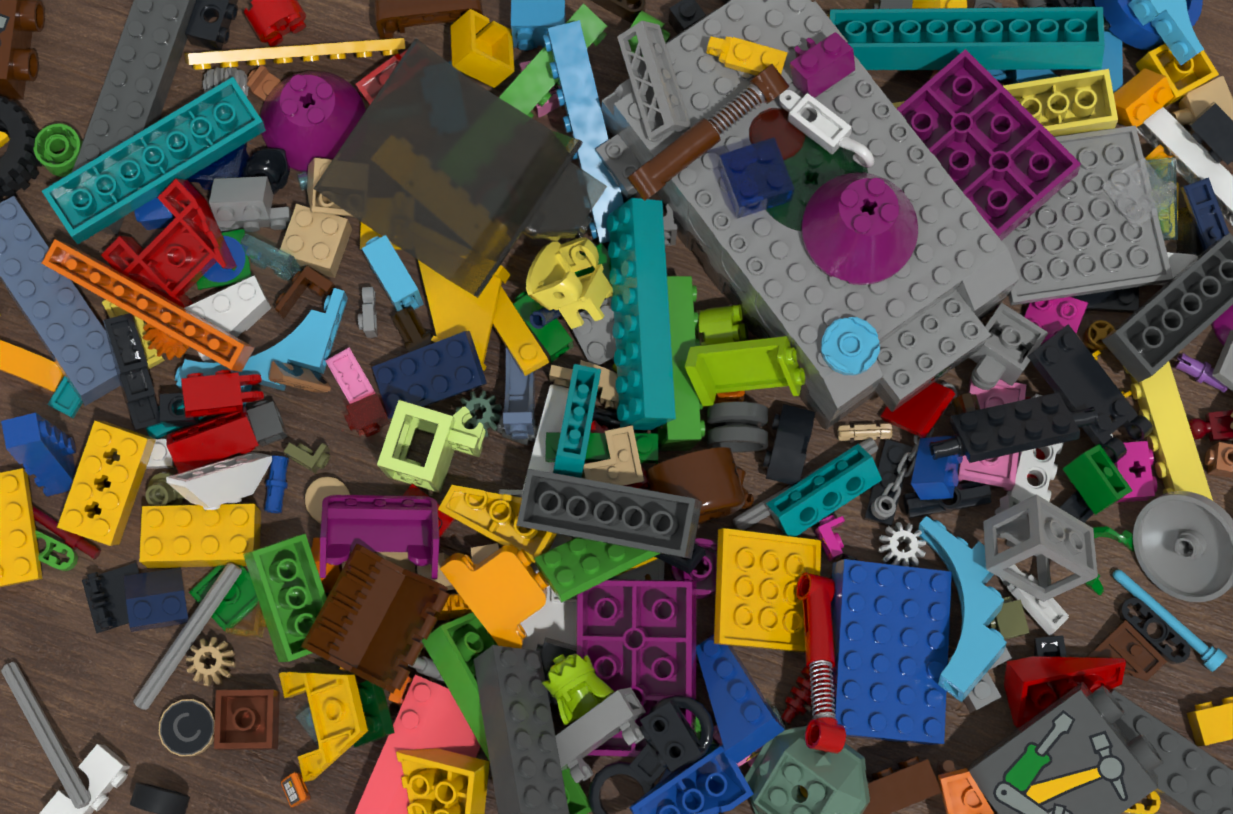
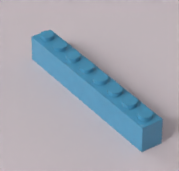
(583, 115)

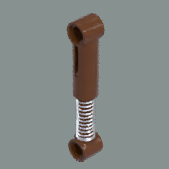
(705, 134)

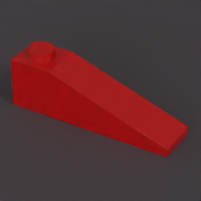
(1040, 681)

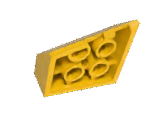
(444, 781)

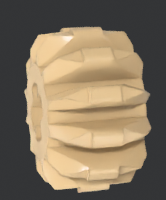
(203, 670)

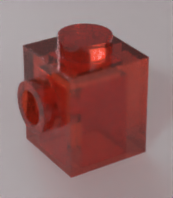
(367, 416)

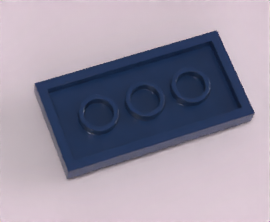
(430, 373)

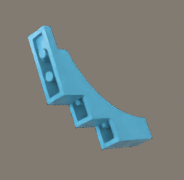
(305, 347)

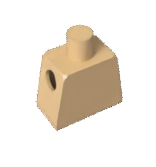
(1200, 98)

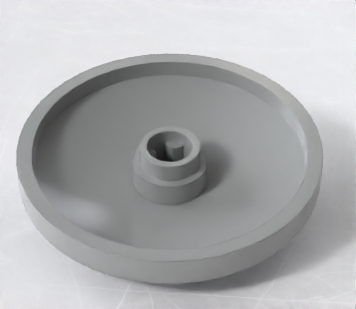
(1186, 546)

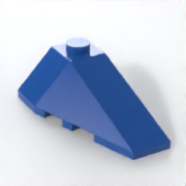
(702, 787)

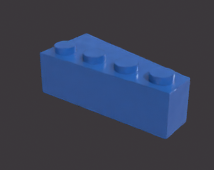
(42, 451)
(737, 703)

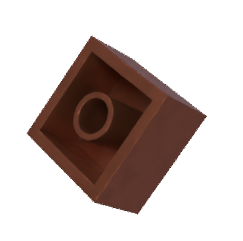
(246, 719)

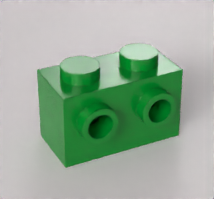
(1097, 479)

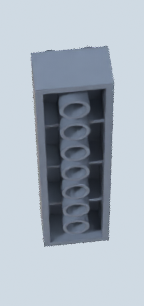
(54, 307)

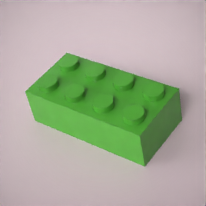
(287, 593)

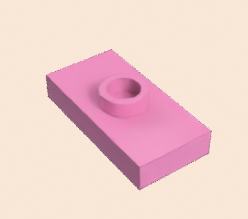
(350, 376)

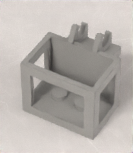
(1042, 531)

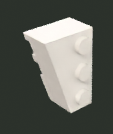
(233, 308)

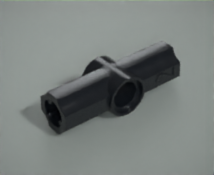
(964, 496)

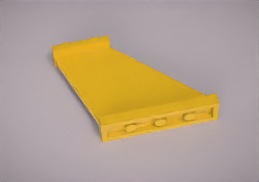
(459, 311)

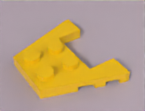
(335, 715)

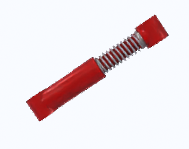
(816, 594)

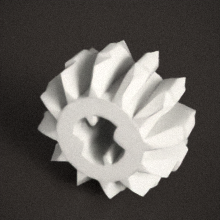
(891, 543)

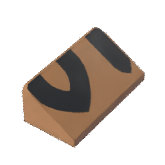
(298, 377)

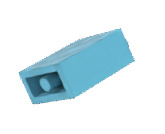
(392, 274)

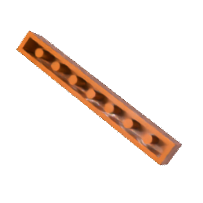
(148, 305)

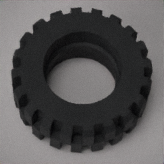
(19, 161)

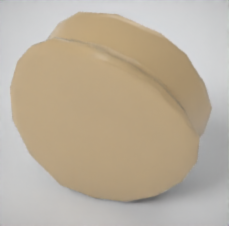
(319, 490)

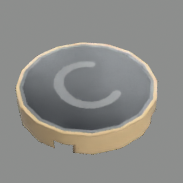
(187, 727)

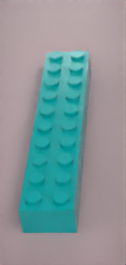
(993, 36)

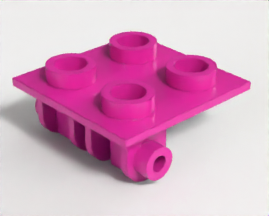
(1056, 314)

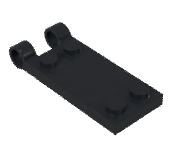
(1084, 384)

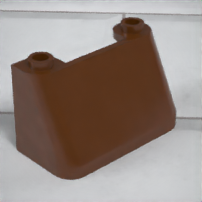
(398, 14)

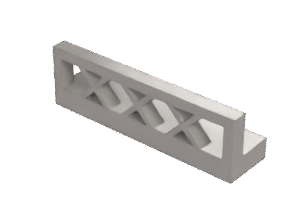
(662, 77)

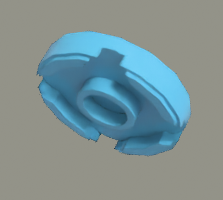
(850, 346)

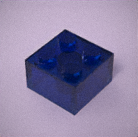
(755, 177)

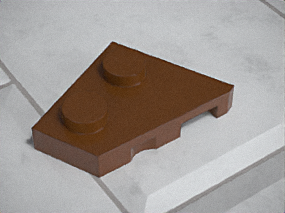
(1127, 643)

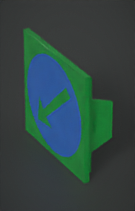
(221, 277)

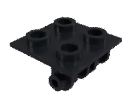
(107, 597)

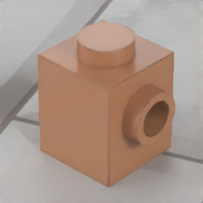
(1220, 460)

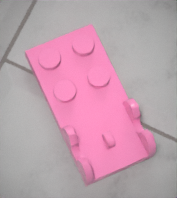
(998, 470)

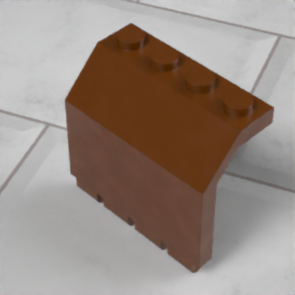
(376, 619)

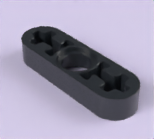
(1164, 650)

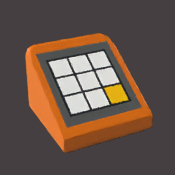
(295, 789)

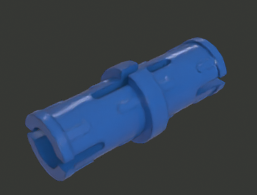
(276, 484)

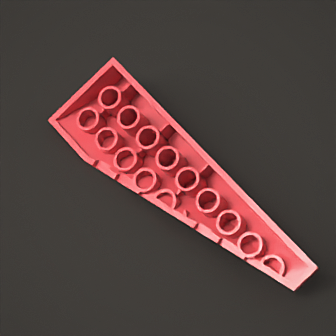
(425, 721)

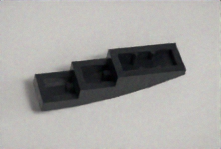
(132, 371)

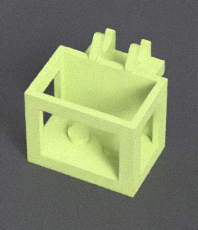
(449, 436)

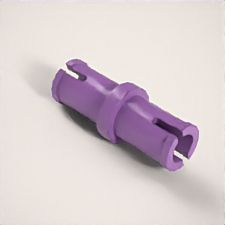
(1201, 371)

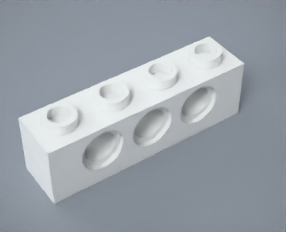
(1043, 469)

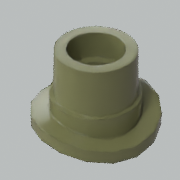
(161, 493)

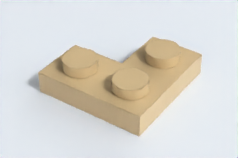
(624, 461)

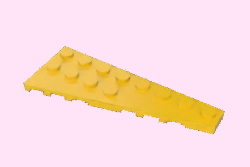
(284, 54)

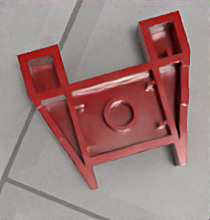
(179, 252)

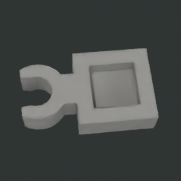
(368, 319)

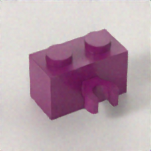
(821, 64)

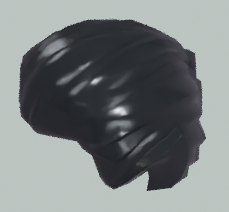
(269, 163)

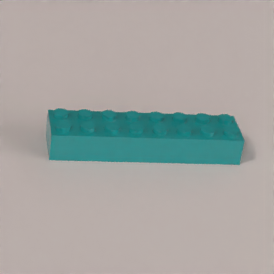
(153, 160)
(641, 315)

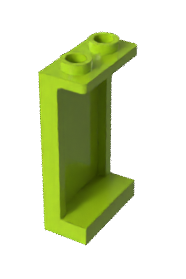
(743, 367)

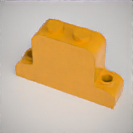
(499, 591)

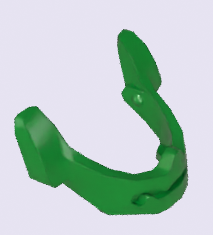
(1125, 538)

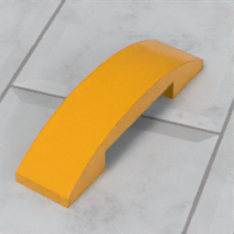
(29, 366)

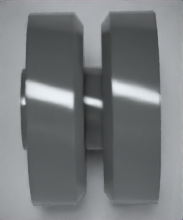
(737, 426)

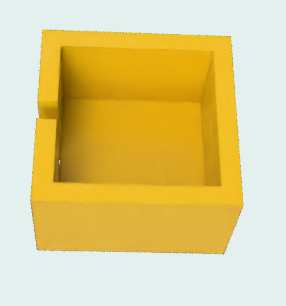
(483, 55)

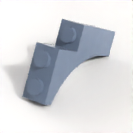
(519, 401)

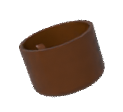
(701, 475)

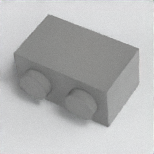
(241, 198)

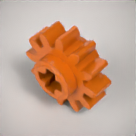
(164, 343)

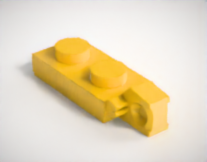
(745, 55)

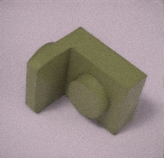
(303, 456)

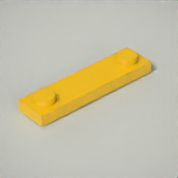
(517, 336)

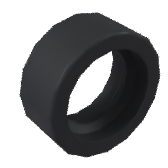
(159, 799)

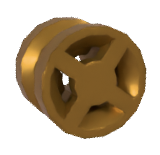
(1101, 330)

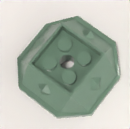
(832, 780)

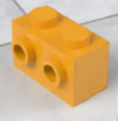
(1141, 97)

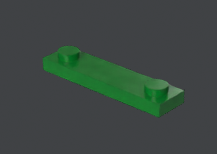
(598, 449)

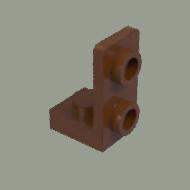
(318, 285)

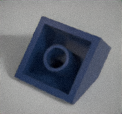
(155, 599)

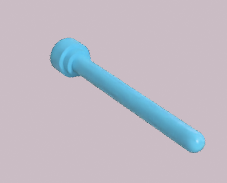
(1212, 657)

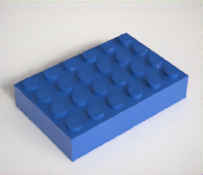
(890, 650)

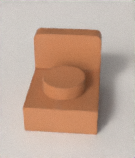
(261, 82)

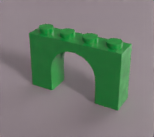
(553, 336)

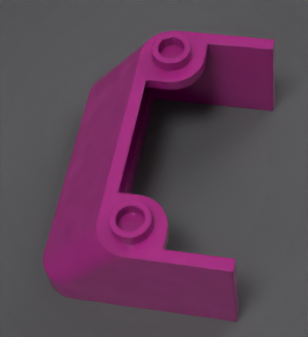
(380, 526)

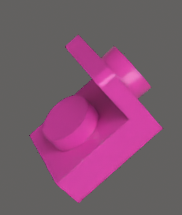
(830, 541)

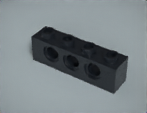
(214, 34)

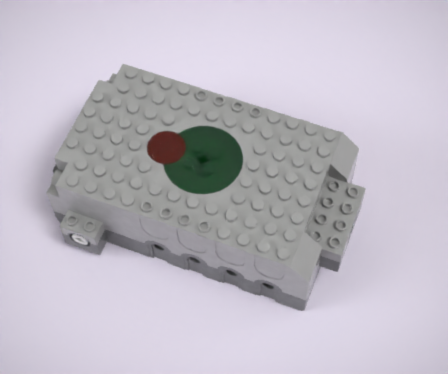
(922, 314)

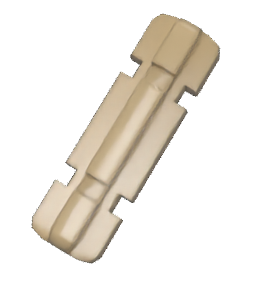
(864, 431)

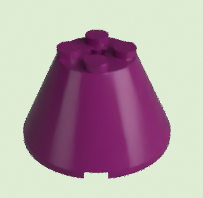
(310, 116)
(859, 228)

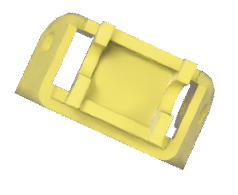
(555, 285)

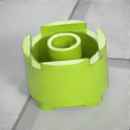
(722, 325)

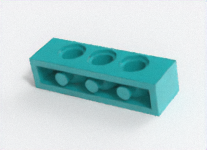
(577, 421)
(824, 491)

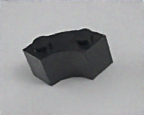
(790, 444)

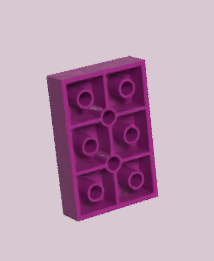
(988, 143)
(640, 639)

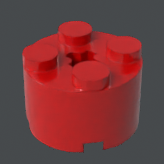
(275, 19)

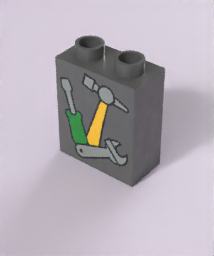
(1069, 761)

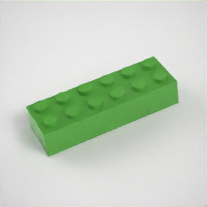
(687, 428)

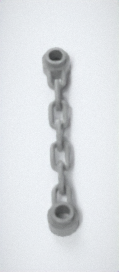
(876, 507)

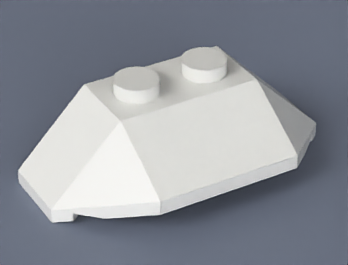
(222, 481)

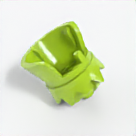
(575, 686)

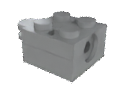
(1006, 349)

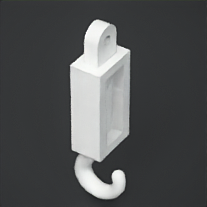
(827, 129)

